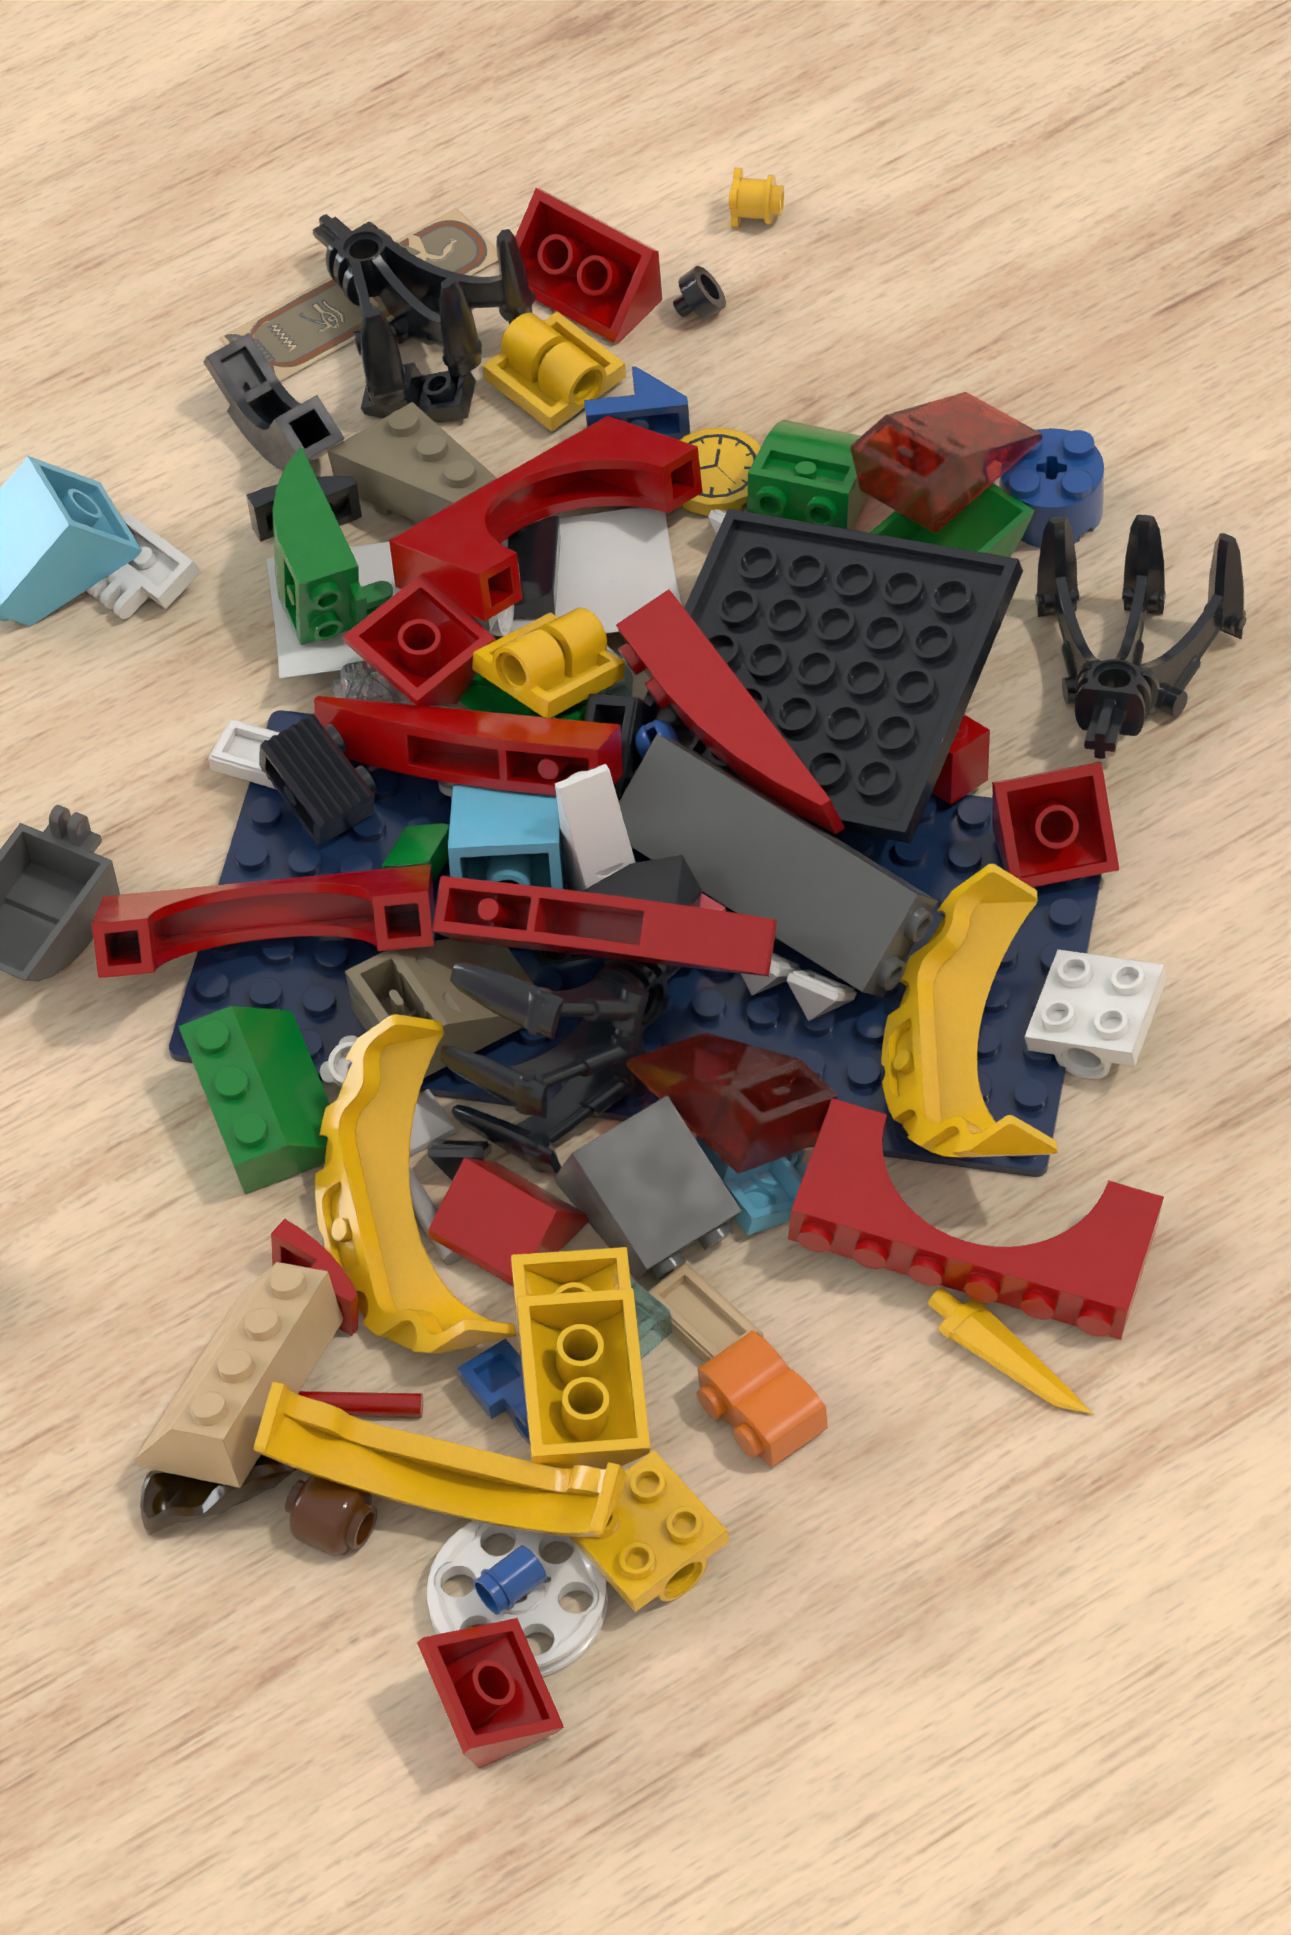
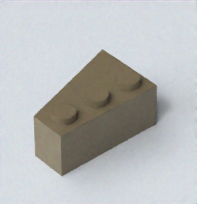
(408, 465)

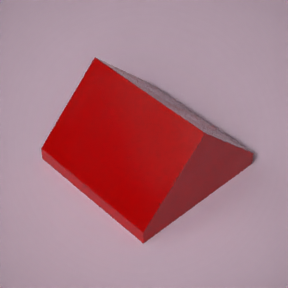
(421, 644)
(1054, 825)
(500, 1215)
(490, 1689)

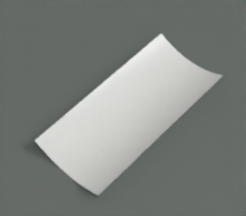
(605, 565)

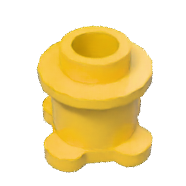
(754, 198)

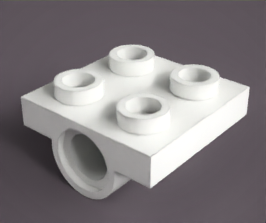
(1095, 1011)

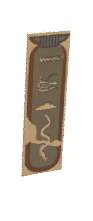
(323, 317)

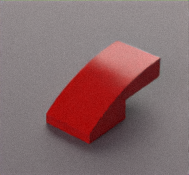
(298, 1248)

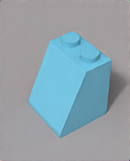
(55, 539)
(505, 837)

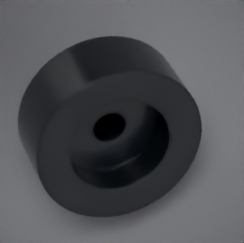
(699, 294)

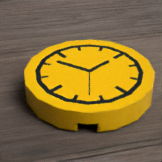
(724, 468)

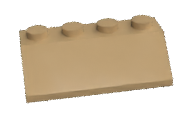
(267, 1336)

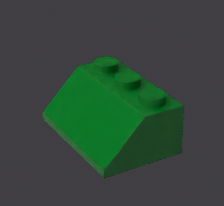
(260, 1091)

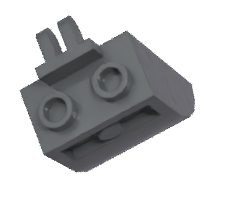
(50, 894)

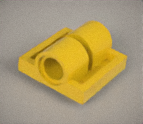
(551, 368)
(552, 662)
(654, 1536)

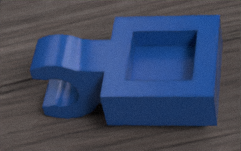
(497, 1383)

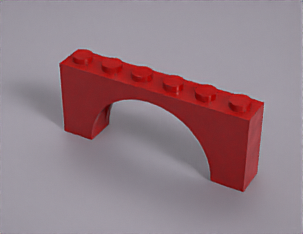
(595, 467)
(151, 928)
(1073, 1278)

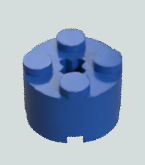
(1059, 479)

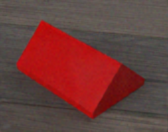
(587, 267)

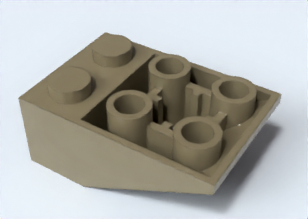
(419, 986)

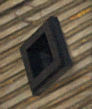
(450, 1153)

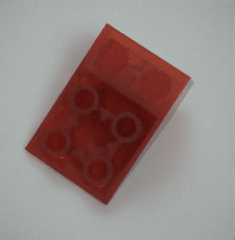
(938, 456)
(738, 1097)

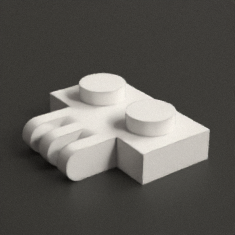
(155, 573)

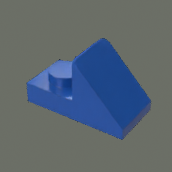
(651, 407)

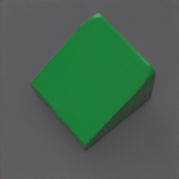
(421, 846)

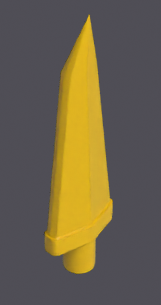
(993, 1342)

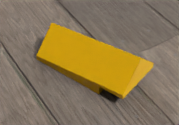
(580, 1358)

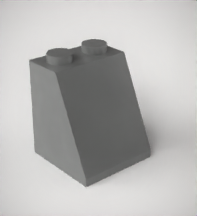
(650, 1190)

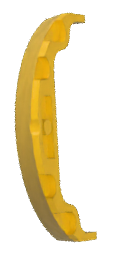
(935, 1031)
(367, 1197)
(435, 1471)

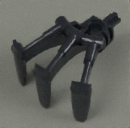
(421, 297)
(1121, 692)
(616, 1011)

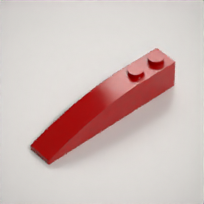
(717, 707)

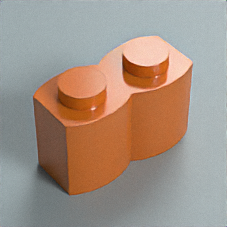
(761, 1399)

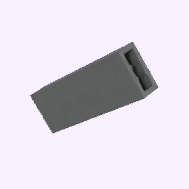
(775, 866)

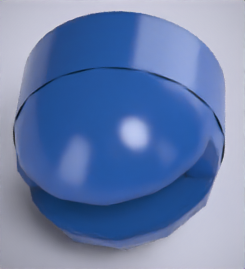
(648, 733)

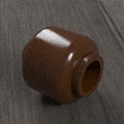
(330, 1515)

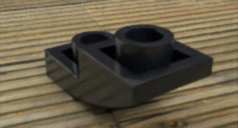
(435, 394)

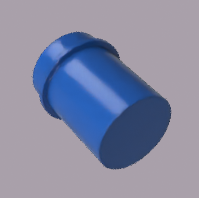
(509, 1580)

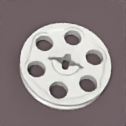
(540, 1610)

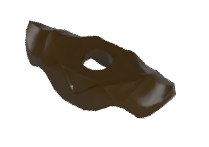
(181, 1499)

